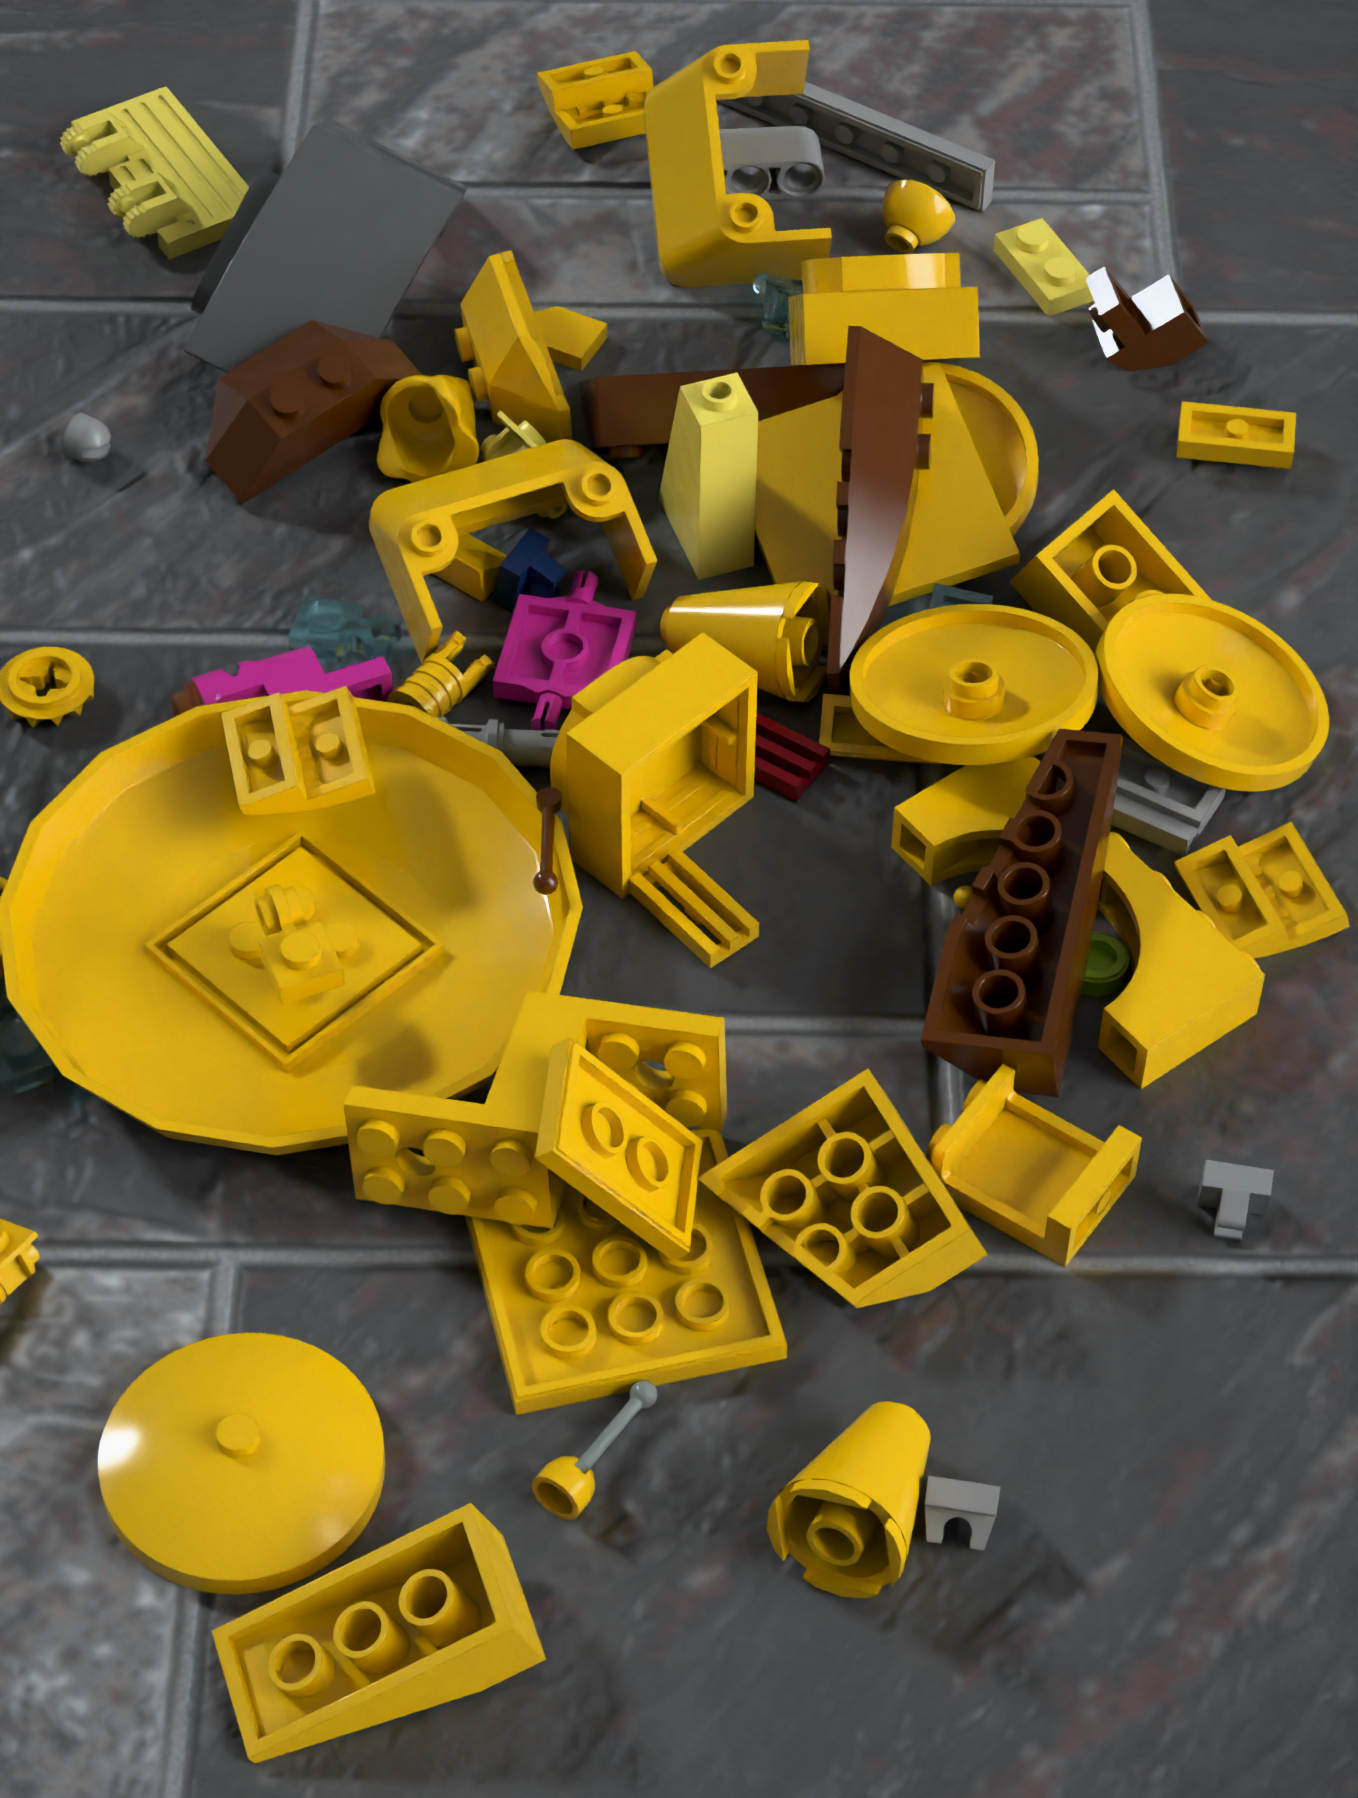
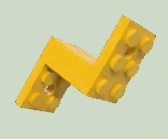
(484, 1154)

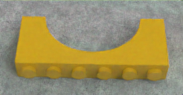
(1186, 974)

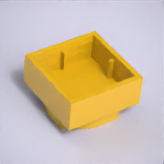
(899, 297)
(655, 757)

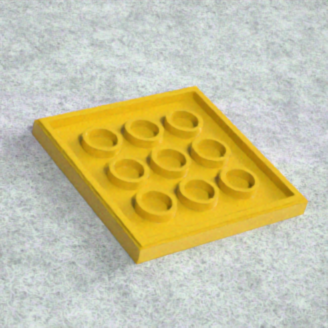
(956, 516)
(601, 1308)

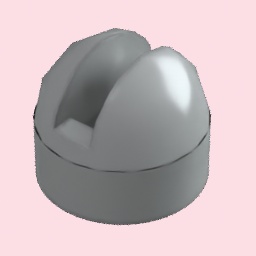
(86, 439)

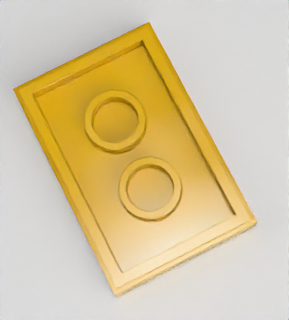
(619, 1149)

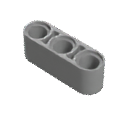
(772, 162)

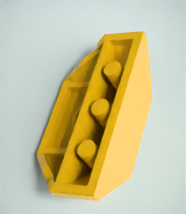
(509, 352)

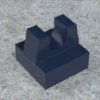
(527, 572)

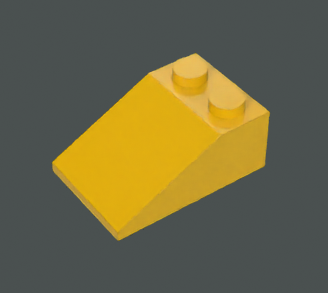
(1099, 569)

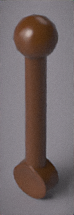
(548, 802)

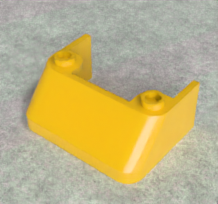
(698, 227)
(421, 521)

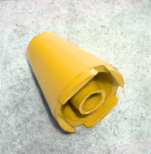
(767, 627)
(855, 1503)

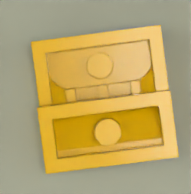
(598, 98)
(297, 753)
(1263, 892)

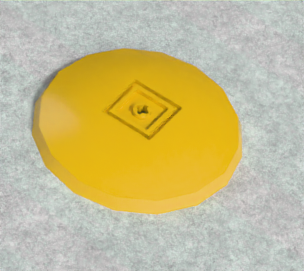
(143, 934)

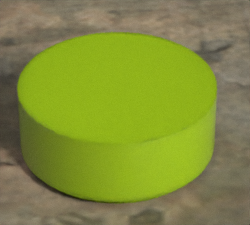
(1105, 966)

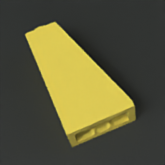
(712, 475)

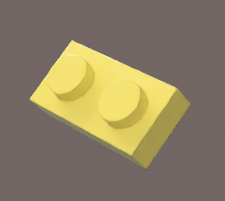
(1043, 266)

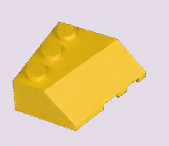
(851, 1198)

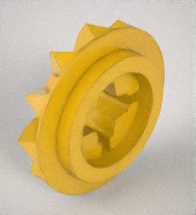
(32, 672)

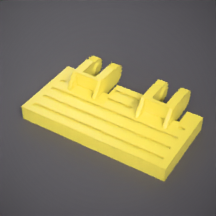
(161, 171)

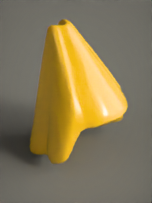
(427, 427)

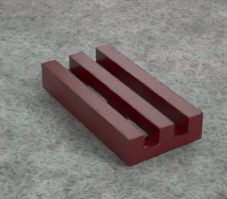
(791, 751)

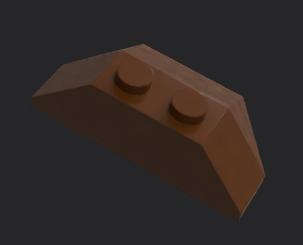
(297, 403)

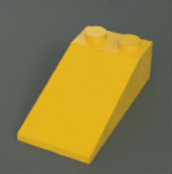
(380, 1638)

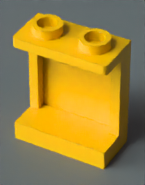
(1031, 1168)

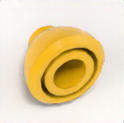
(914, 215)

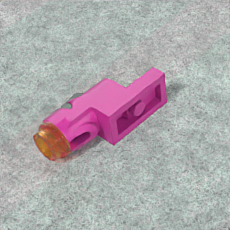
(282, 673)

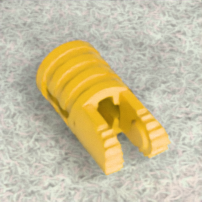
(438, 682)

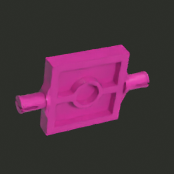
(560, 648)

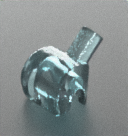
(776, 306)

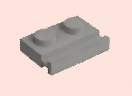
(1161, 801)

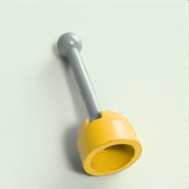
(568, 1482)

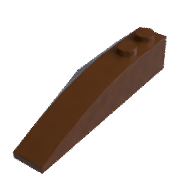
(641, 408)
(878, 488)
(1025, 937)

